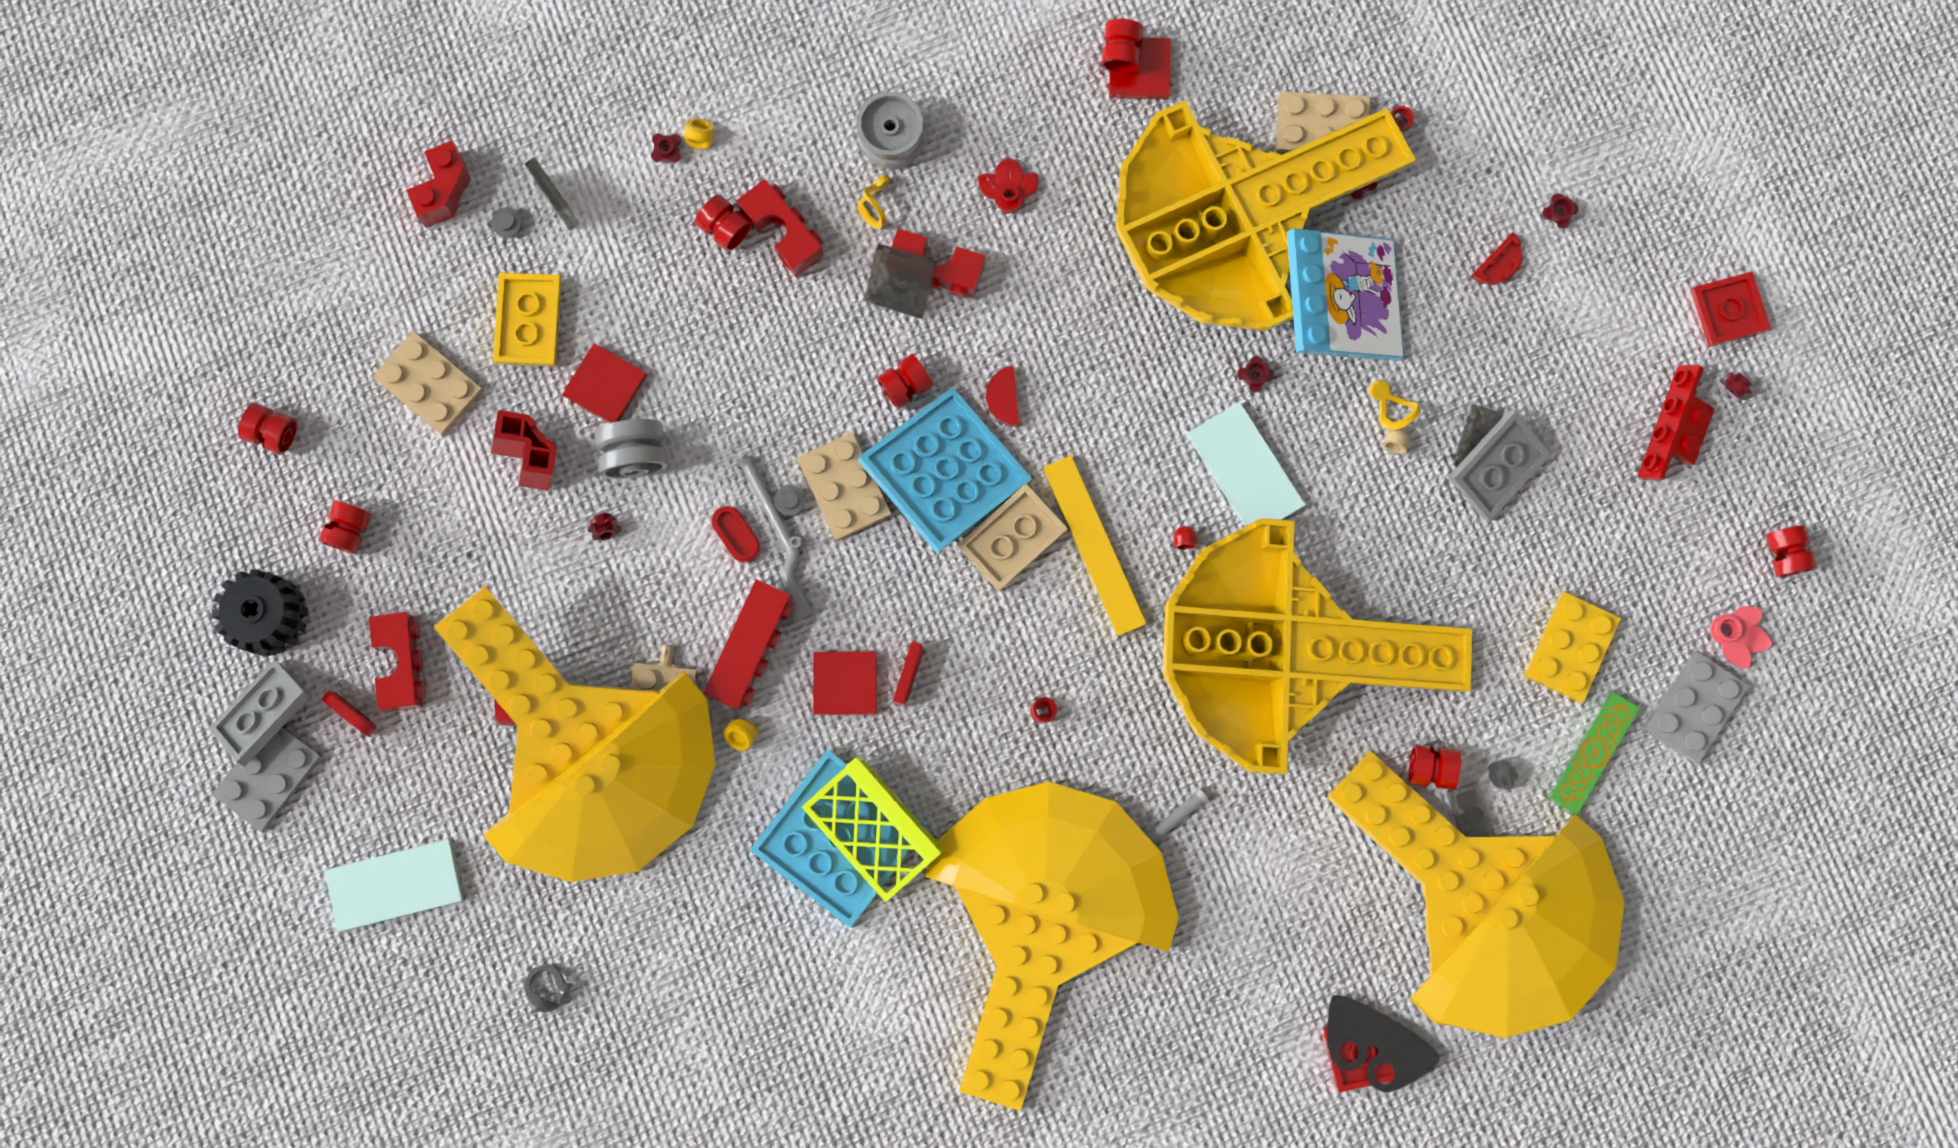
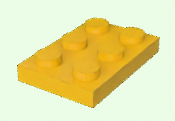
(527, 319)
(1572, 647)

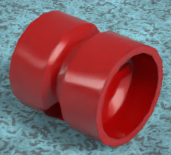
(1122, 46)
(719, 219)
(905, 381)
(263, 426)
(345, 527)
(1791, 551)
(1434, 767)

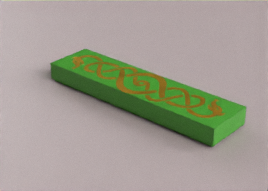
(1593, 753)

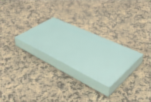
(1245, 467)
(394, 885)

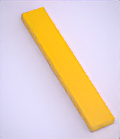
(1094, 546)

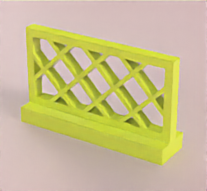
(894, 811)

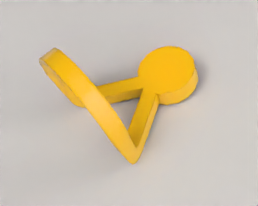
(868, 192)
(1381, 391)

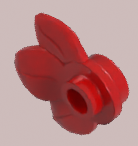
(1008, 182)

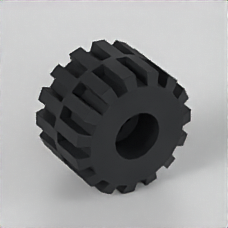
(276, 606)

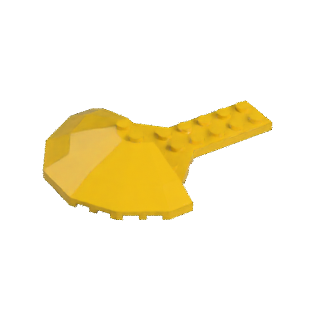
(1214, 214)
(1266, 648)
(596, 770)
(1053, 892)
(1511, 922)

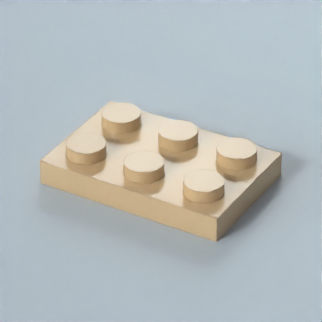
(1314, 115)
(428, 383)
(843, 487)
(1012, 537)

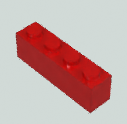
(748, 645)

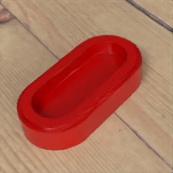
(736, 534)
(349, 713)

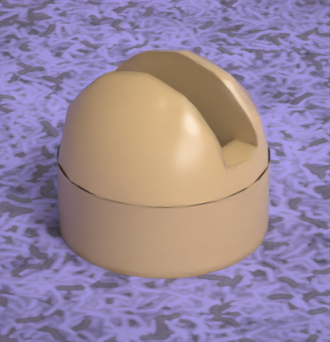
(1396, 441)

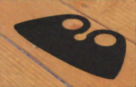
(1367, 1027)

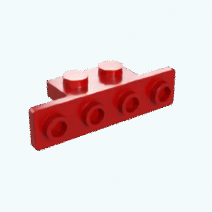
(1679, 425)

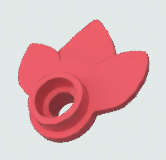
(1744, 635)

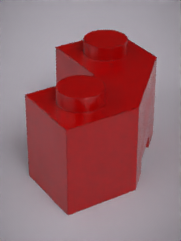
(439, 197)
(520, 438)

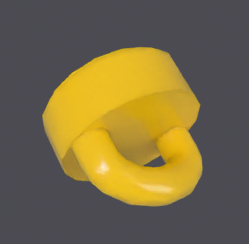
(699, 133)
(741, 734)

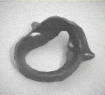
(562, 990)

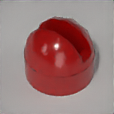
(1406, 113)
(1185, 538)
(1041, 703)

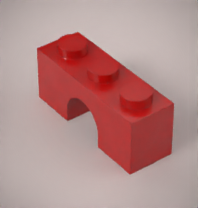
(766, 206)
(958, 275)
(403, 687)

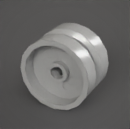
(886, 113)
(631, 448)

